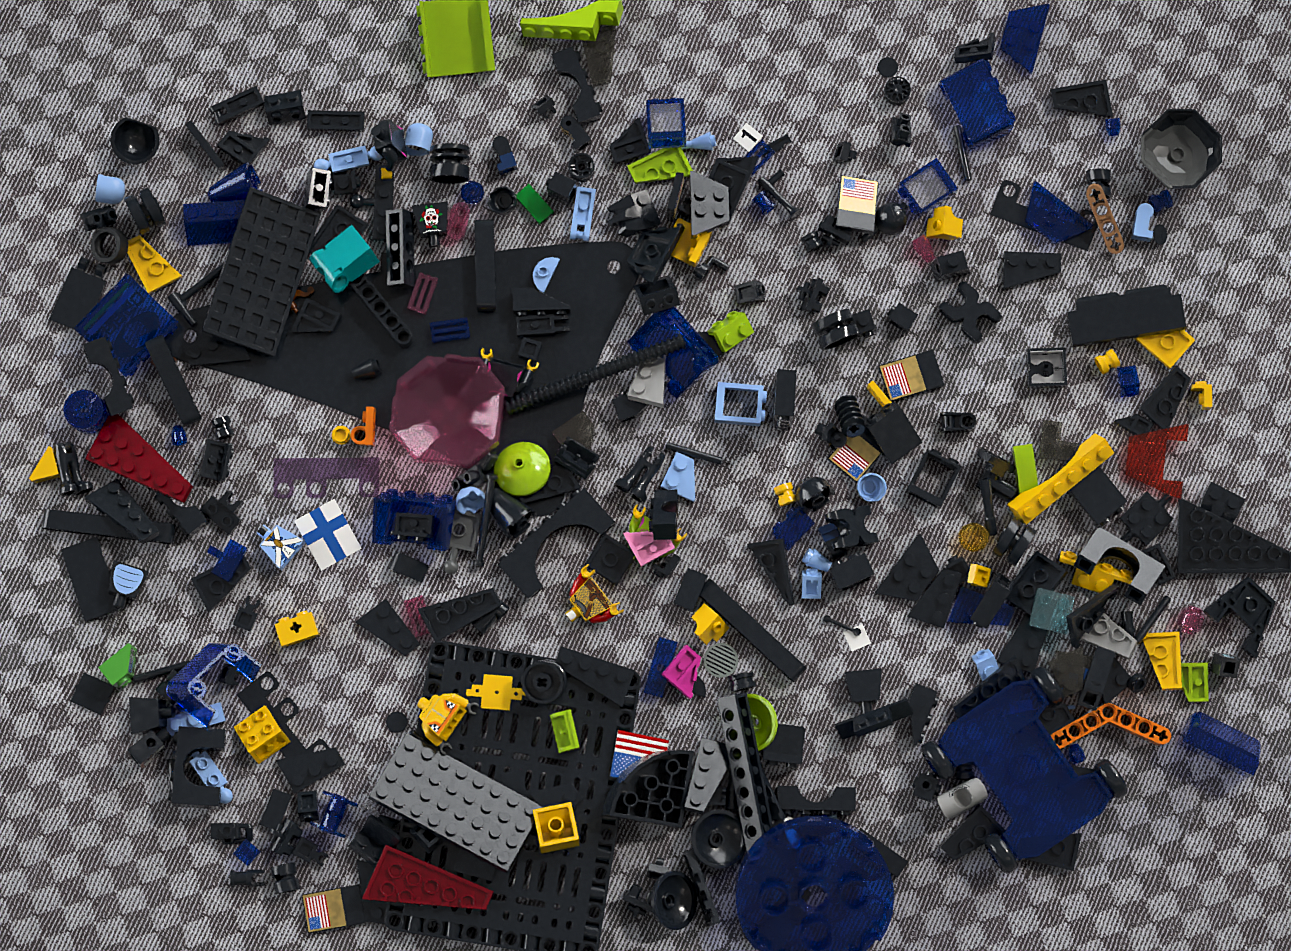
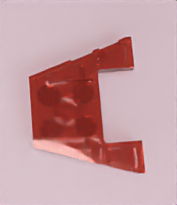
(1147, 458)

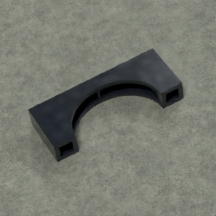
(578, 512)

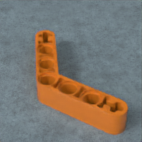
(1115, 721)

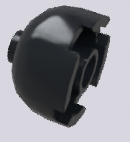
(813, 493)

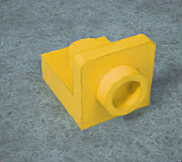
(1205, 397)
(978, 575)

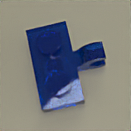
(228, 559)

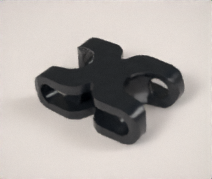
(970, 312)
(851, 528)

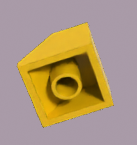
(556, 827)

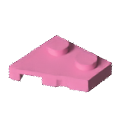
(646, 548)

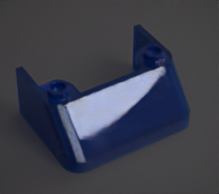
(188, 688)

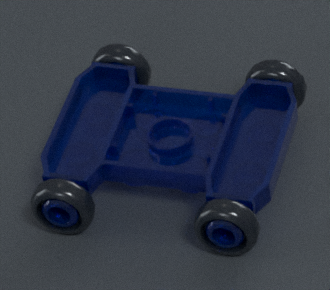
(1024, 769)

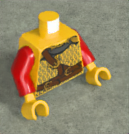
(590, 600)

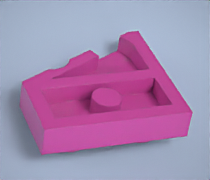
(683, 671)

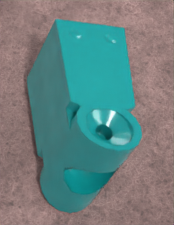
(344, 259)

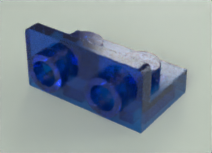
(793, 527)

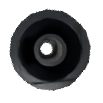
(511, 514)

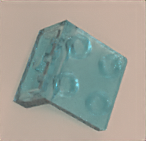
(1051, 610)

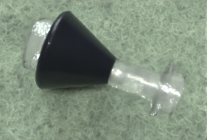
(388, 821)

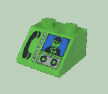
(120, 666)

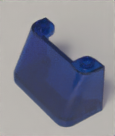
(683, 367)

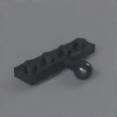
(382, 202)

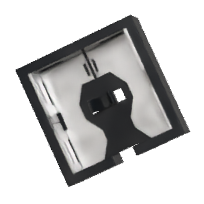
(1046, 360)

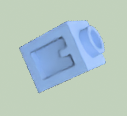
(811, 583)

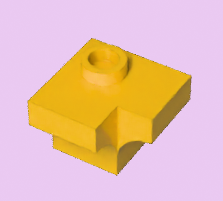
(944, 224)
(709, 624)

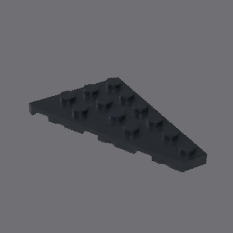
(1219, 546)

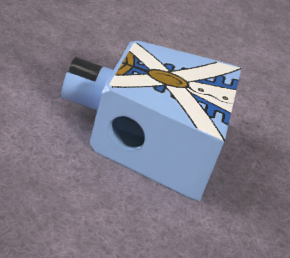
(279, 544)

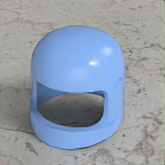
(420, 136)
(109, 189)

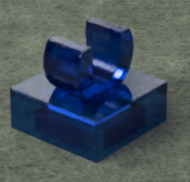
(247, 852)

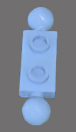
(348, 159)
(210, 774)

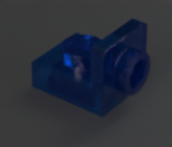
(1128, 381)

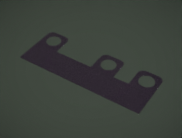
(325, 468)

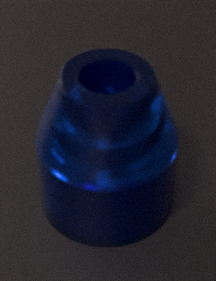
(1113, 126)
(178, 435)
(1076, 754)

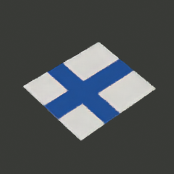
(327, 534)

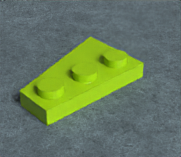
(660, 166)

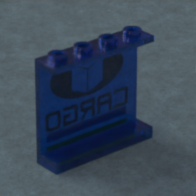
(128, 320)

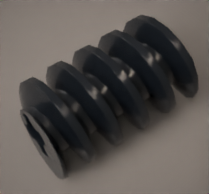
(849, 416)

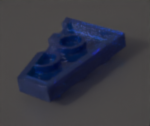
(966, 604)

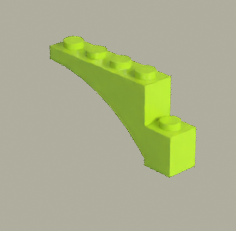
(575, 25)

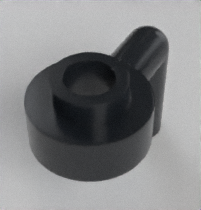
(702, 270)

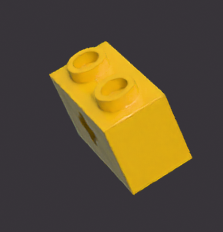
(290, 637)

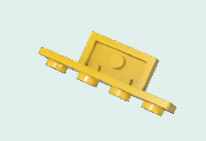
(1101, 577)

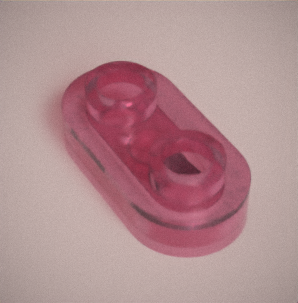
(456, 221)

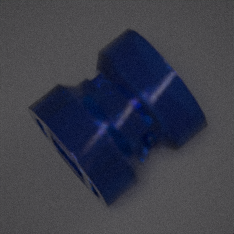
(1160, 201)

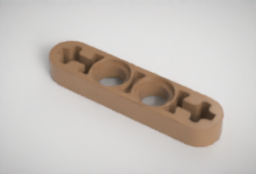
(1106, 218)

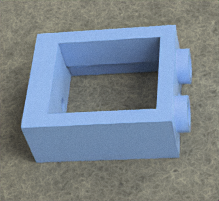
(760, 415)

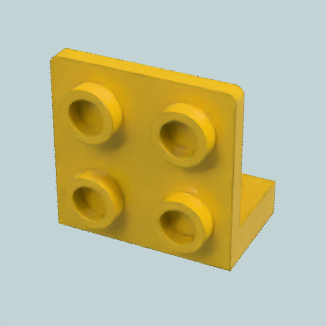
(689, 249)
(261, 734)

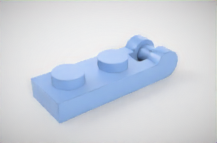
(583, 213)

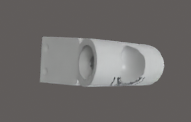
(961, 798)

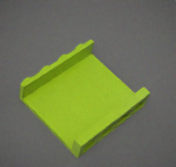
(455, 37)

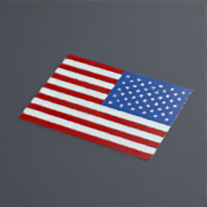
(631, 747)

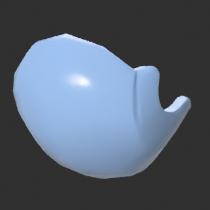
(871, 487)
(470, 500)

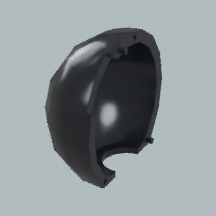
(134, 141)

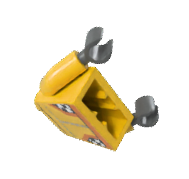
(442, 716)

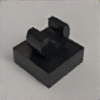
(543, 105)
(844, 153)
(228, 673)
(657, 869)

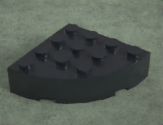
(652, 789)

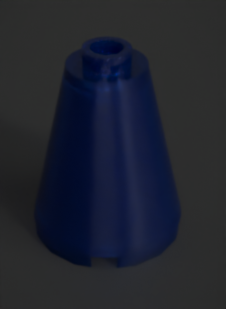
(235, 184)

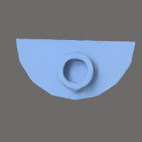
(543, 272)

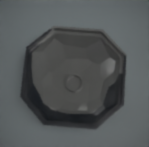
(1181, 149)

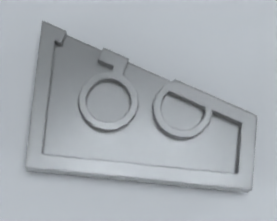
(649, 383)
(1111, 636)

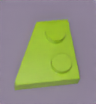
(1195, 681)

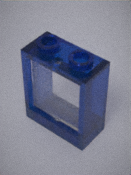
(666, 123)
(927, 188)

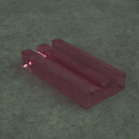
(427, 278)
(414, 600)

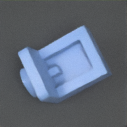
(985, 663)

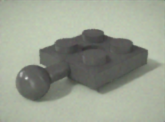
(465, 541)

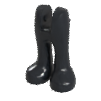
(67, 457)
(639, 491)

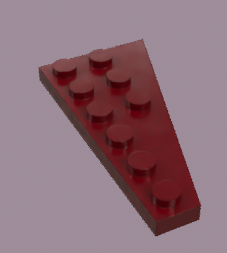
(130, 456)
(414, 881)

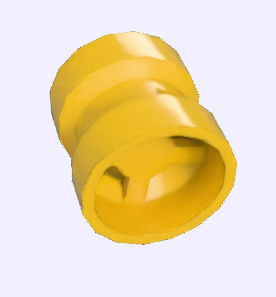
(1107, 361)
(785, 494)

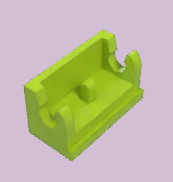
(564, 731)

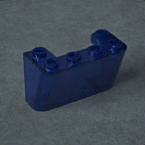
(978, 104)
(392, 501)

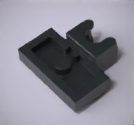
(223, 511)

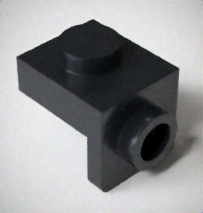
(958, 564)

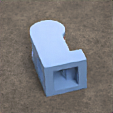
(1141, 223)

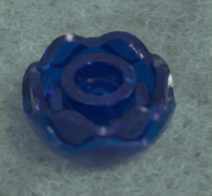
(466, 191)

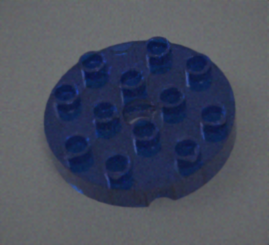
(819, 854)

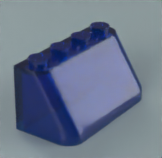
(1221, 744)

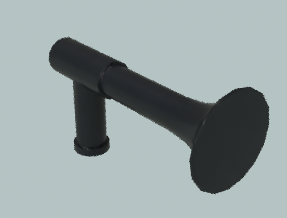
(768, 186)

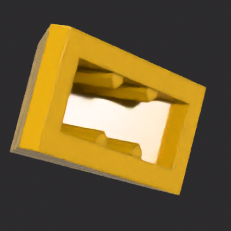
(46, 468)

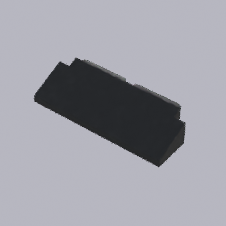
(1125, 316)

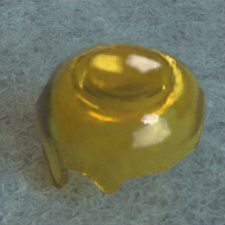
(973, 537)

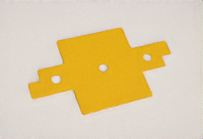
(494, 683)

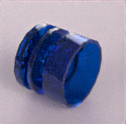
(86, 422)

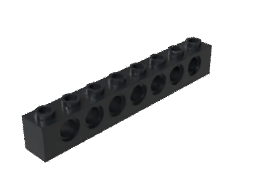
(745, 766)

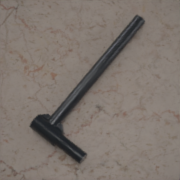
(179, 300)

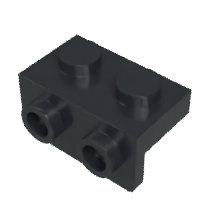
(284, 107)
(215, 460)
(413, 525)

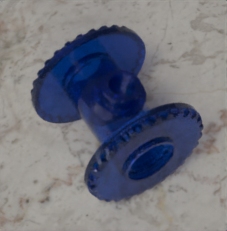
(334, 814)

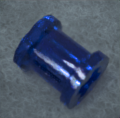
(764, 202)

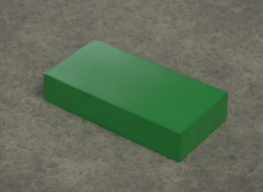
(534, 204)

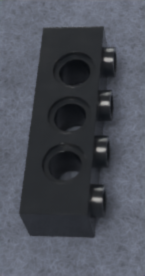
(400, 248)

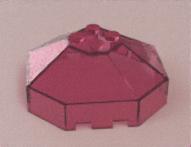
(448, 411)

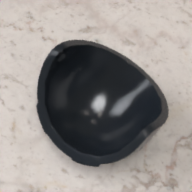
(891, 218)

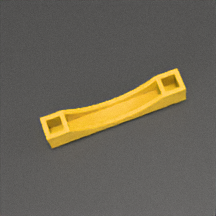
(1086, 459)

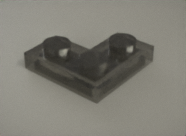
(1050, 445)

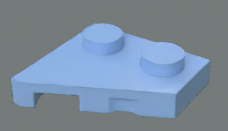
(681, 477)

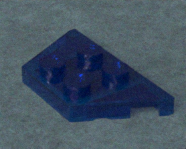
(1024, 34)
(1053, 217)

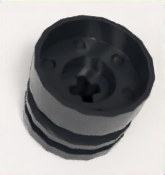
(450, 163)

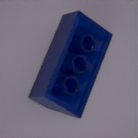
(211, 222)

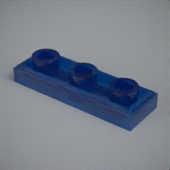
(663, 655)

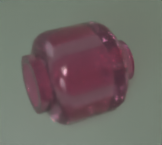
(1191, 619)

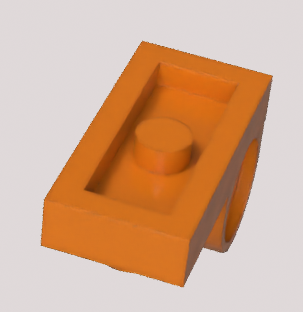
(369, 418)

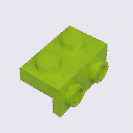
(731, 330)

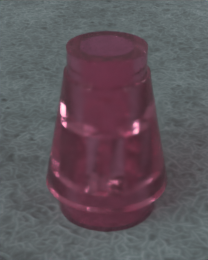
(923, 248)

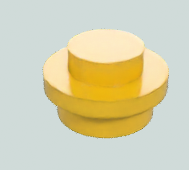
(341, 435)

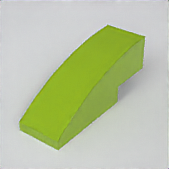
(1024, 467)

